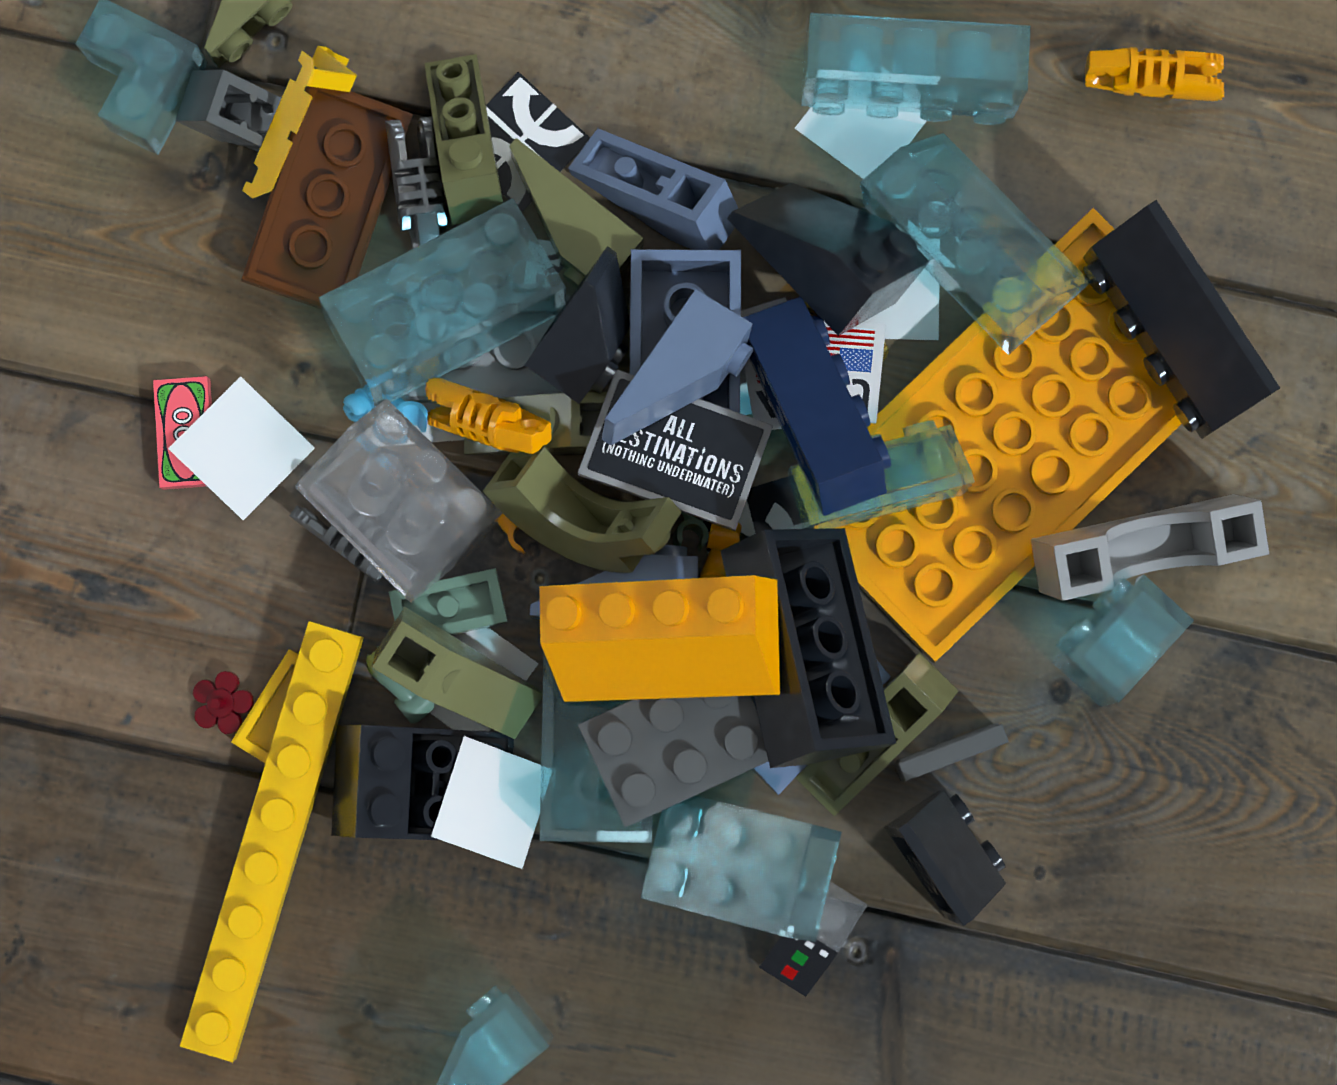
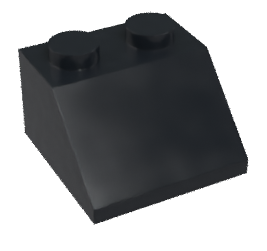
(587, 334)

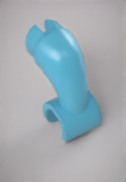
(359, 404)

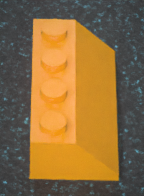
(662, 638)

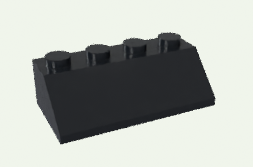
(1178, 321)
(827, 661)

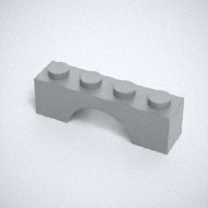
(1186, 535)

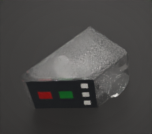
(803, 962)

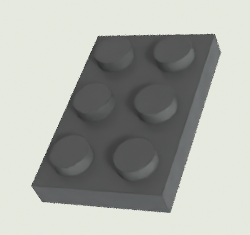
(672, 749)

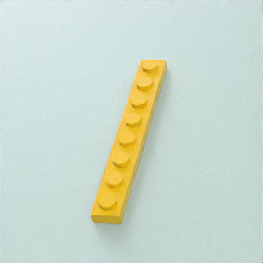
(271, 842)

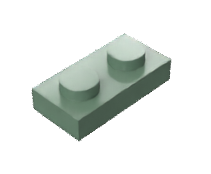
(458, 603)

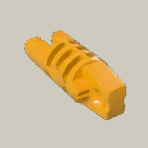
(1156, 73)
(485, 418)

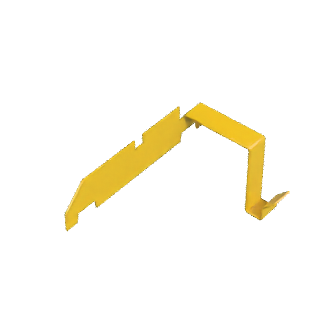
(292, 108)

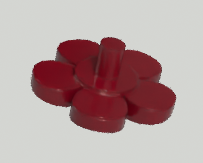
(222, 702)

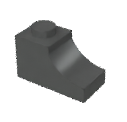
(227, 108)

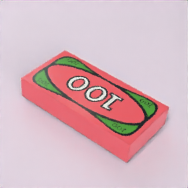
(177, 407)

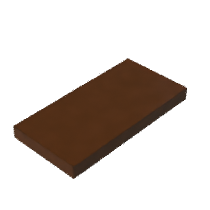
(325, 198)

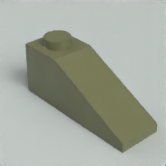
(572, 218)
(914, 702)

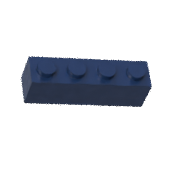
(815, 407)

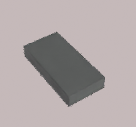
(950, 751)

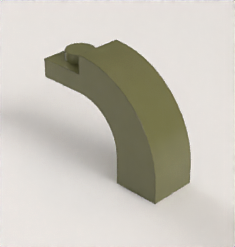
(575, 520)

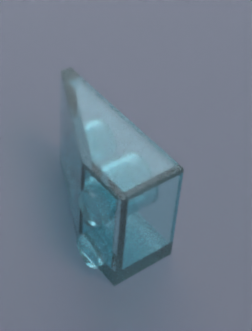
(496, 1040)

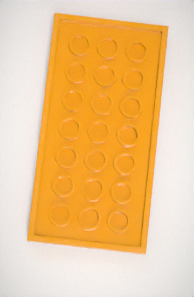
(1044, 444)

